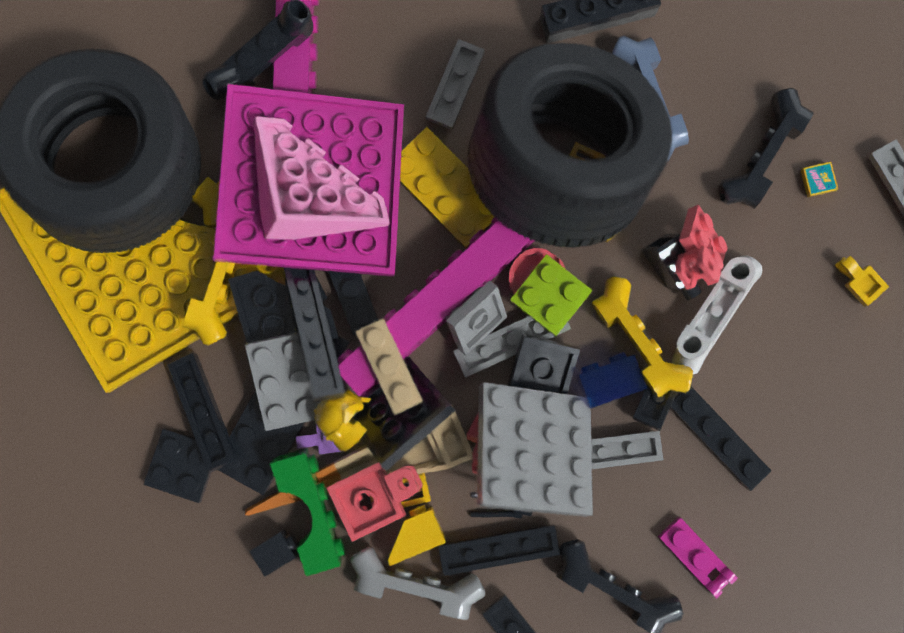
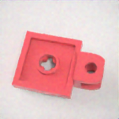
(703, 249)
(386, 491)

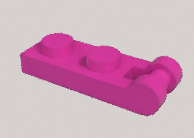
(696, 556)

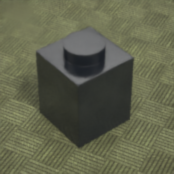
(275, 552)

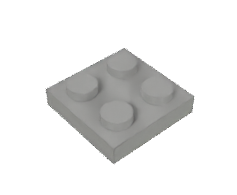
(477, 317)

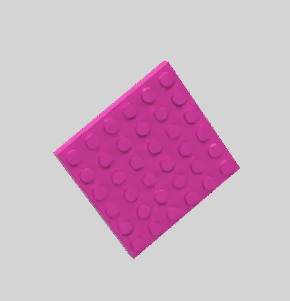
(354, 134)

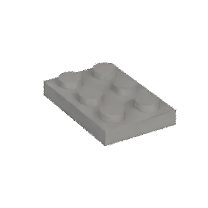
(281, 381)

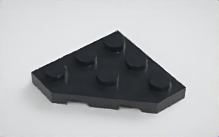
(266, 307)

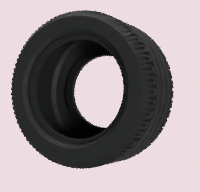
(552, 194)
(136, 201)

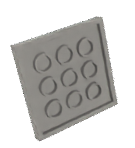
(534, 451)

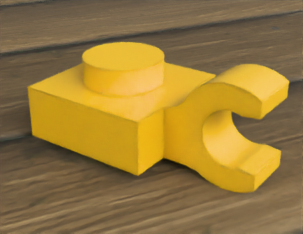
(864, 283)

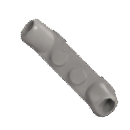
(454, 600)

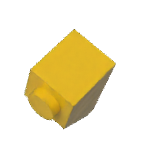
(418, 534)

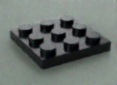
(394, 435)

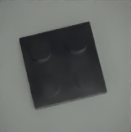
(543, 365)
(178, 467)

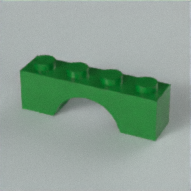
(297, 476)

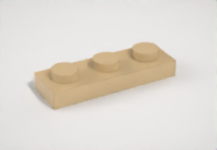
(389, 366)

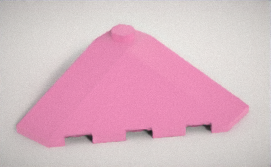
(304, 192)

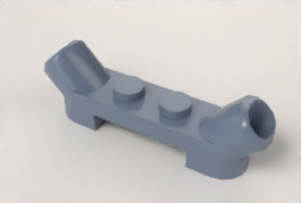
(646, 58)

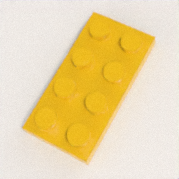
(443, 186)

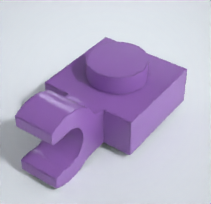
(317, 440)

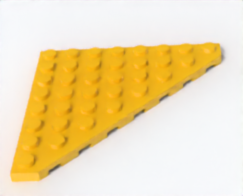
(128, 303)

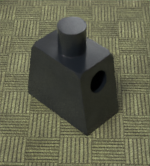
(663, 258)

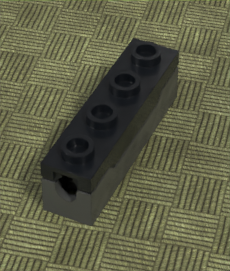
(578, 17)

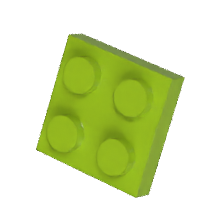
(551, 295)

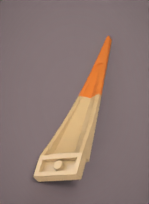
(437, 451)

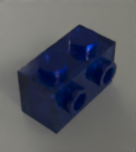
(610, 381)

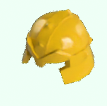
(334, 416)

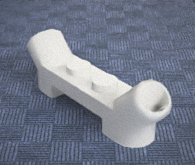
(716, 312)

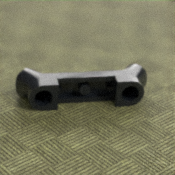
(283, 32)
(791, 122)
(649, 614)

